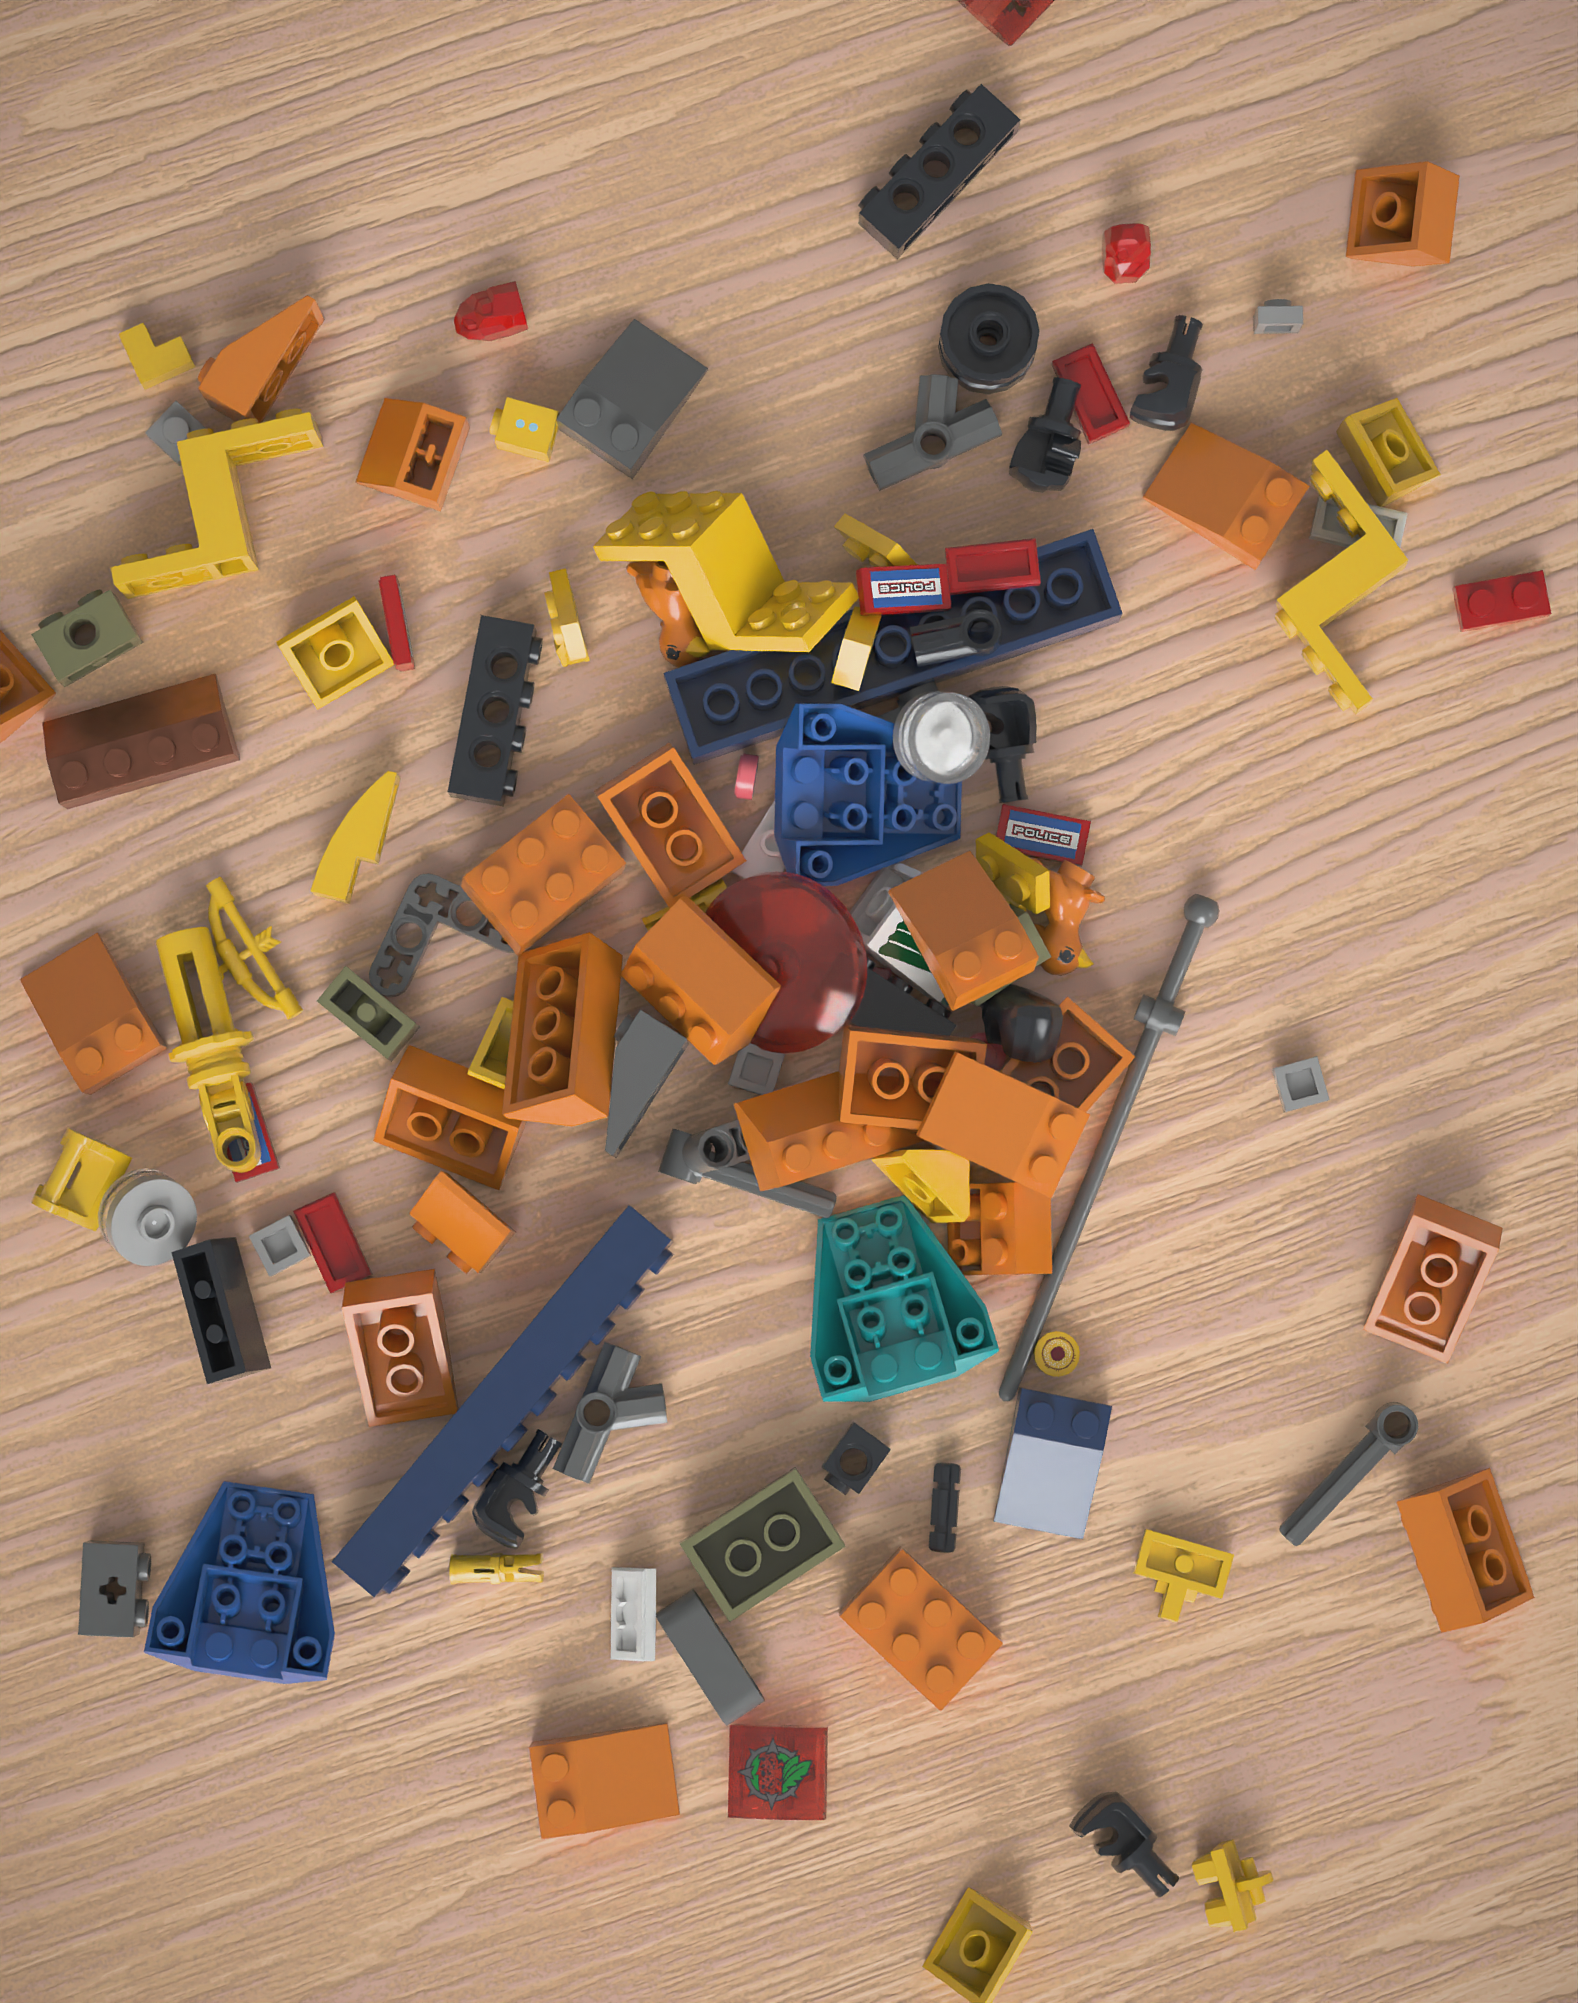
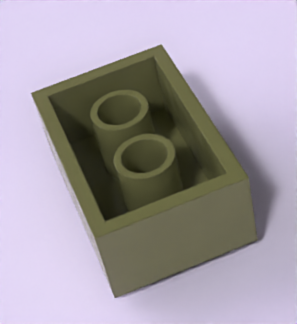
(762, 1544)

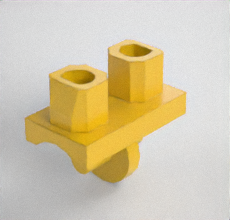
(1238, 1882)

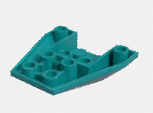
(890, 1306)

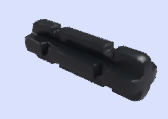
(944, 1507)

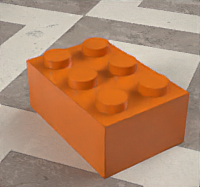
(543, 874)
(1082, 1064)
(920, 1628)

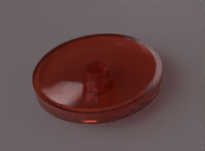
(806, 945)

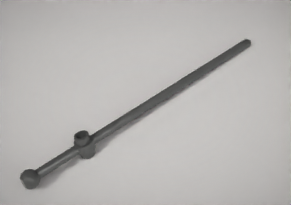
(1157, 1016)

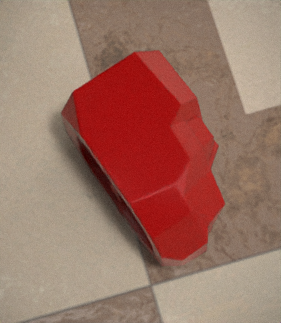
(1126, 252)
(491, 314)

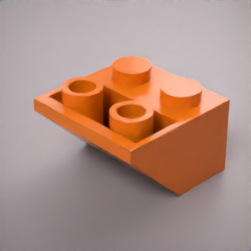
(414, 452)
(1004, 1232)

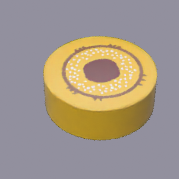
(1056, 1354)

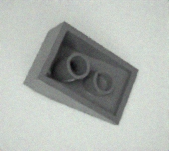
(631, 398)
(641, 1066)

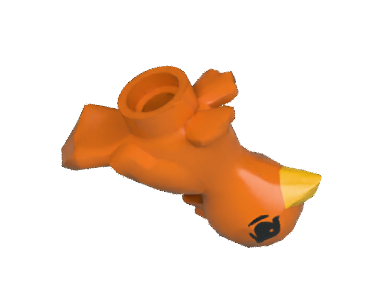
(680, 636)
(1068, 906)

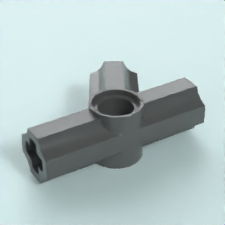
(934, 417)
(627, 1407)

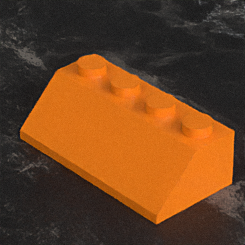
(563, 1032)
(799, 1133)

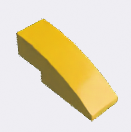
(357, 840)

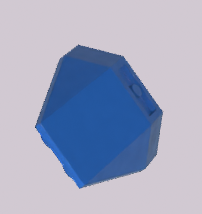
(848, 799)
(249, 1591)

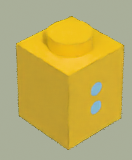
(525, 429)

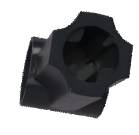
(950, 639)

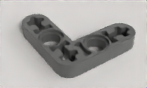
(427, 919)

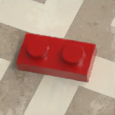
(1501, 601)

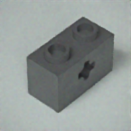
(100, 1566)

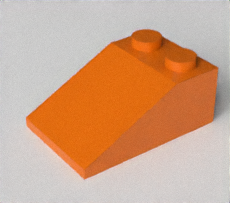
(257, 366)
(1226, 494)
(670, 825)
(964, 930)
(92, 1015)
(1003, 1124)
(1433, 1278)
(400, 1347)
(603, 1780)

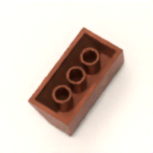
(139, 742)

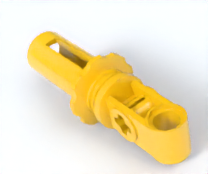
(215, 1060)

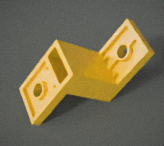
(217, 503)
(726, 571)
(1339, 582)

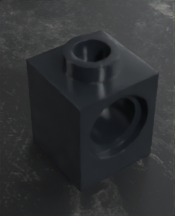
(860, 1439)

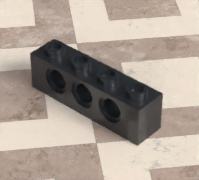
(900, 228)
(494, 641)

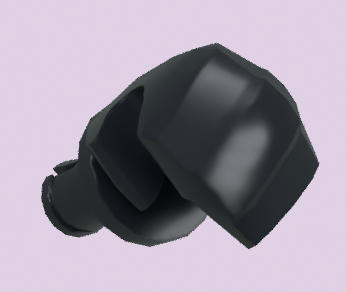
(1173, 405)
(1051, 444)
(1011, 736)
(1022, 1023)
(512, 1484)
(1130, 1841)

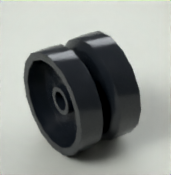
(991, 312)

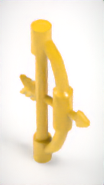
(233, 960)

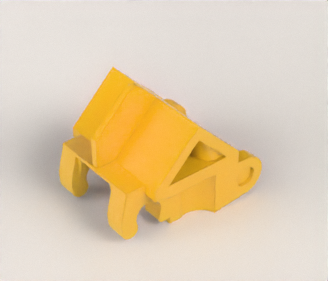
(98, 1170)

